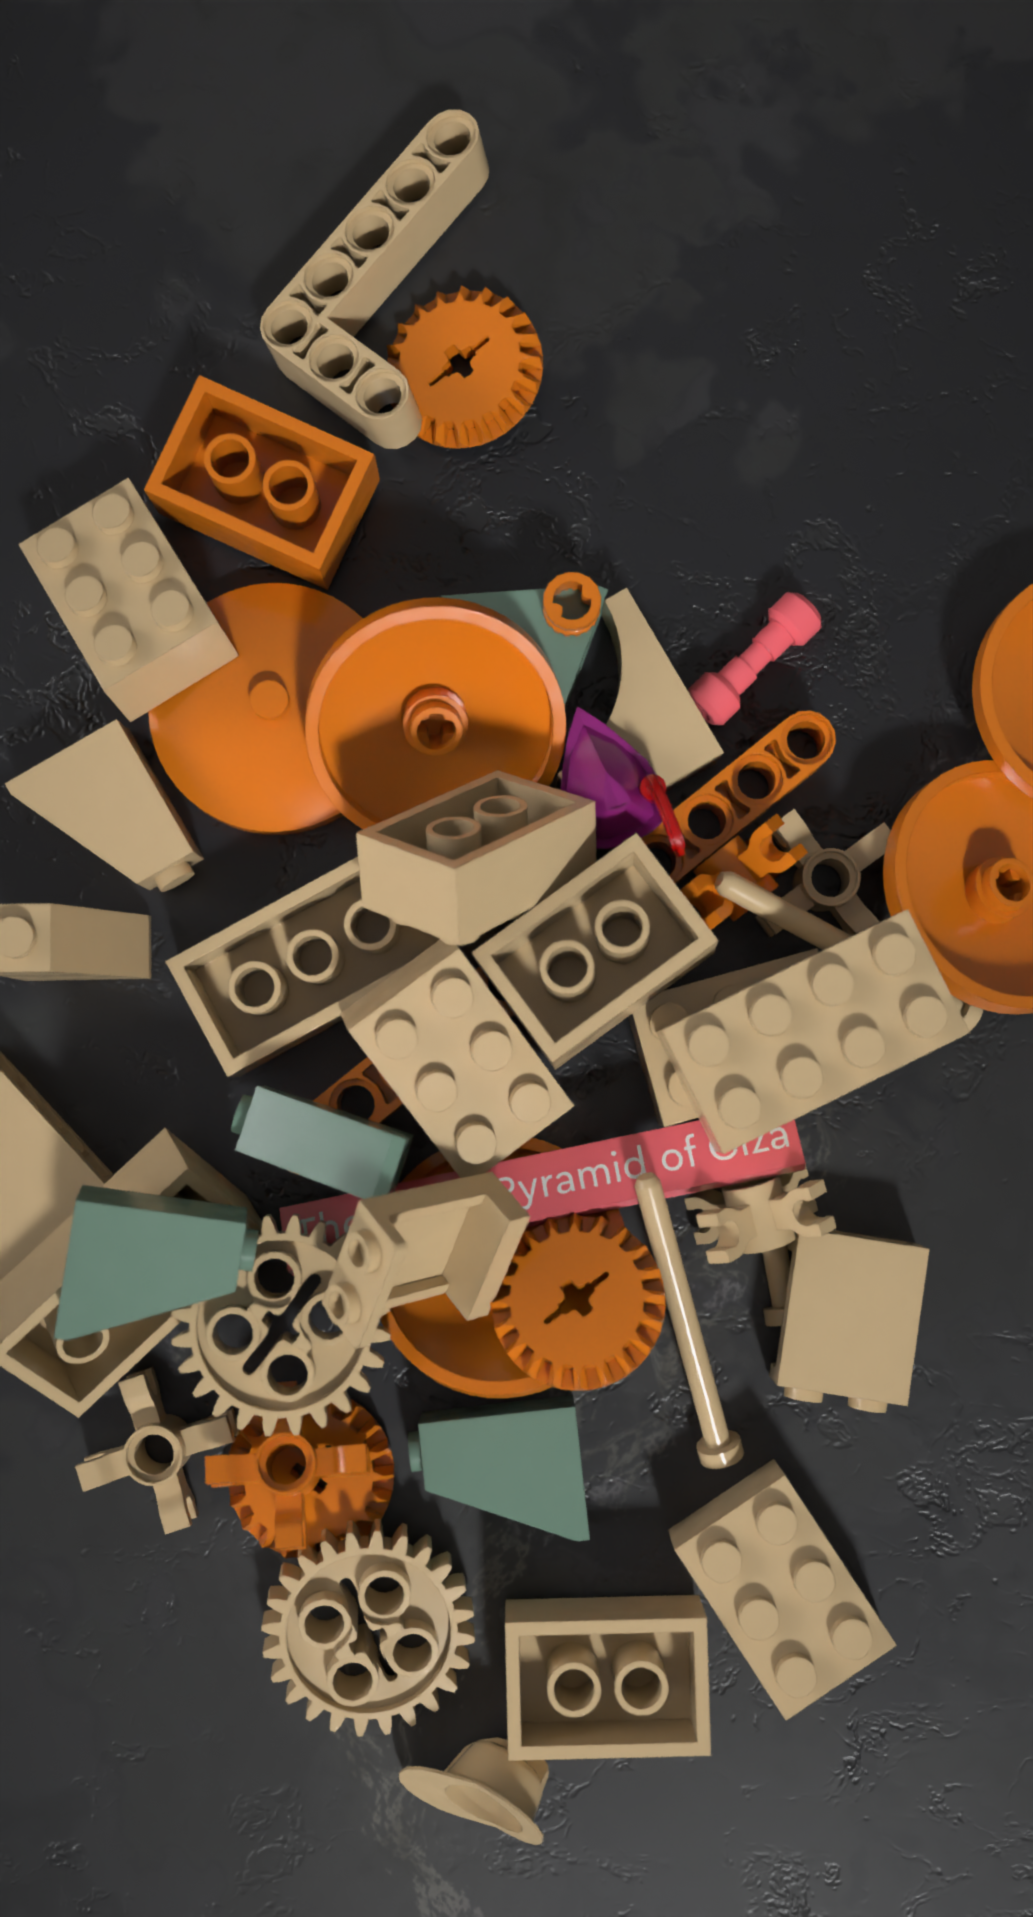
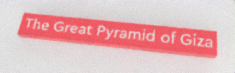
(600, 1174)

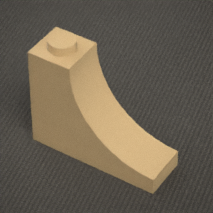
(651, 702)
(39, 1168)

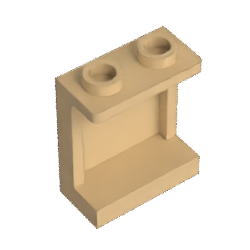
(423, 1245)
(851, 1319)

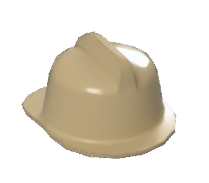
(485, 1788)

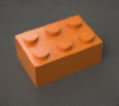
(263, 482)

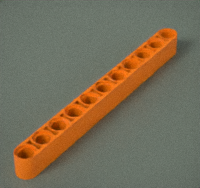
(719, 795)

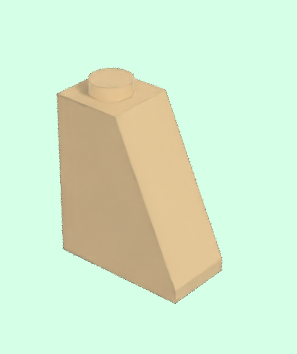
(113, 806)
(73, 943)

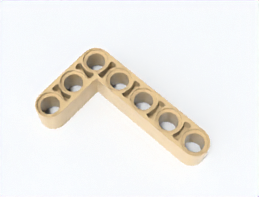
(370, 275)

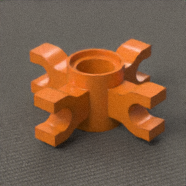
(753, 859)
(289, 1498)

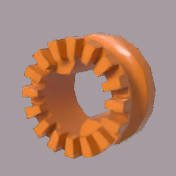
(589, 595)

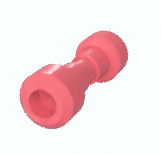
(791, 622)

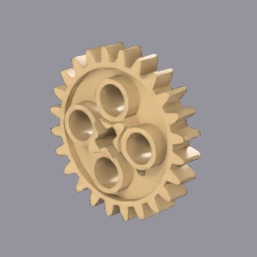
(328, 1357)
(315, 1649)

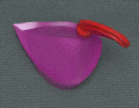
(621, 783)

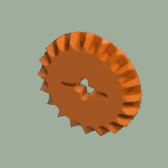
(504, 374)
(575, 1349)
(340, 1500)

